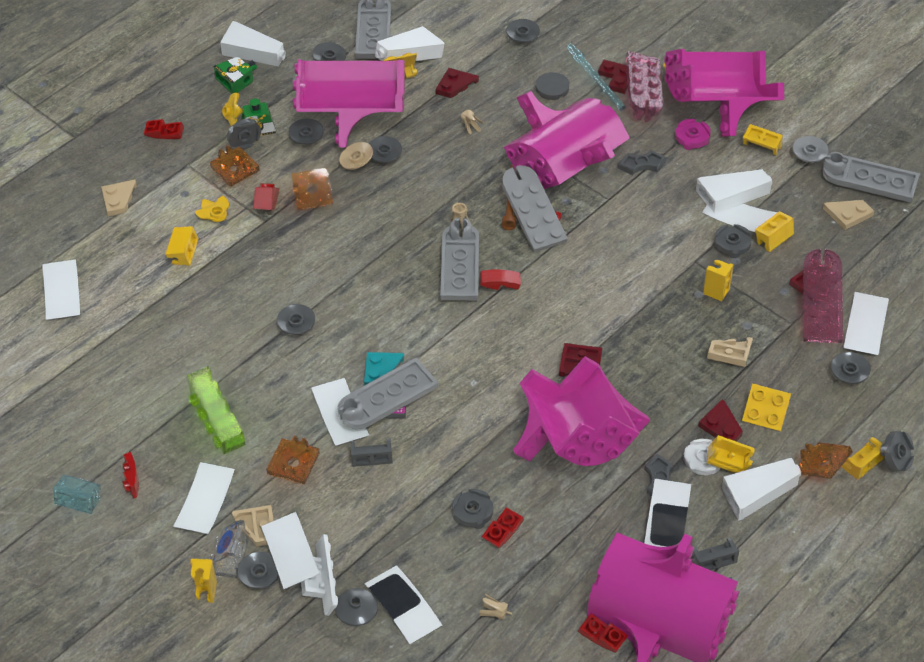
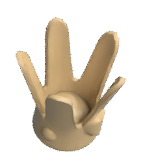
(468, 118)
(459, 210)
(497, 608)

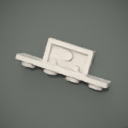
(322, 584)

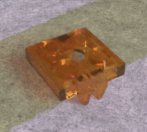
(235, 157)
(303, 197)
(291, 450)
(821, 453)

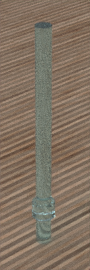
(580, 57)

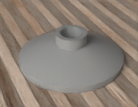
(810, 149)

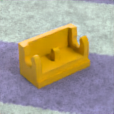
(763, 138)
(775, 231)
(182, 245)
(718, 280)
(729, 455)
(864, 459)
(204, 576)

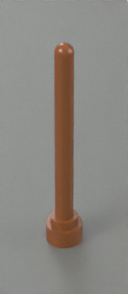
(509, 220)

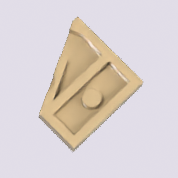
(118, 196)
(848, 212)
(730, 351)
(254, 519)

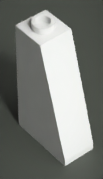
(414, 41)
(251, 45)
(733, 189)
(759, 486)

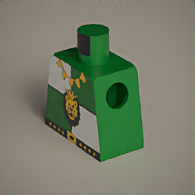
(235, 74)
(261, 114)

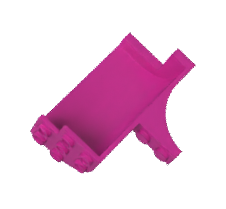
(721, 77)
(349, 88)
(565, 139)
(580, 417)
(663, 599)

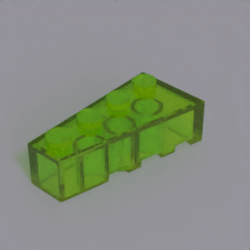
(214, 411)

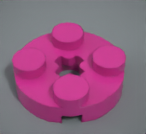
(689, 141)

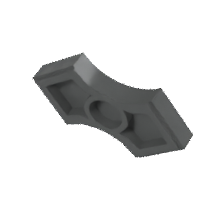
(648, 161)
(658, 469)

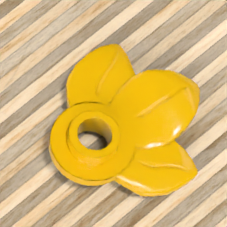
(231, 109)
(212, 210)

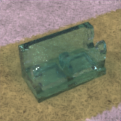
(76, 494)

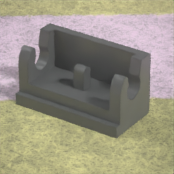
(371, 454)
(716, 556)

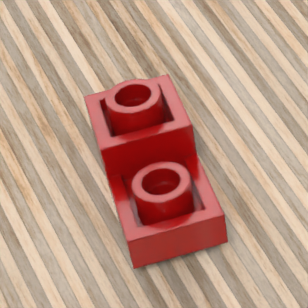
(160, 130)
(497, 277)
(131, 481)
(501, 530)
(604, 635)

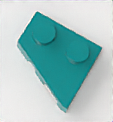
(380, 364)

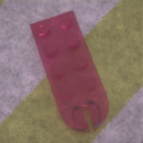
(644, 85)
(822, 297)

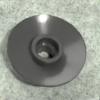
(522, 30)
(329, 52)
(306, 131)
(385, 149)
(296, 319)
(850, 368)
(257, 563)
(356, 614)

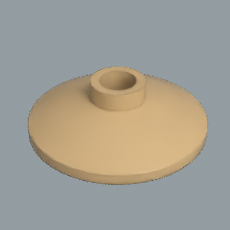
(356, 155)

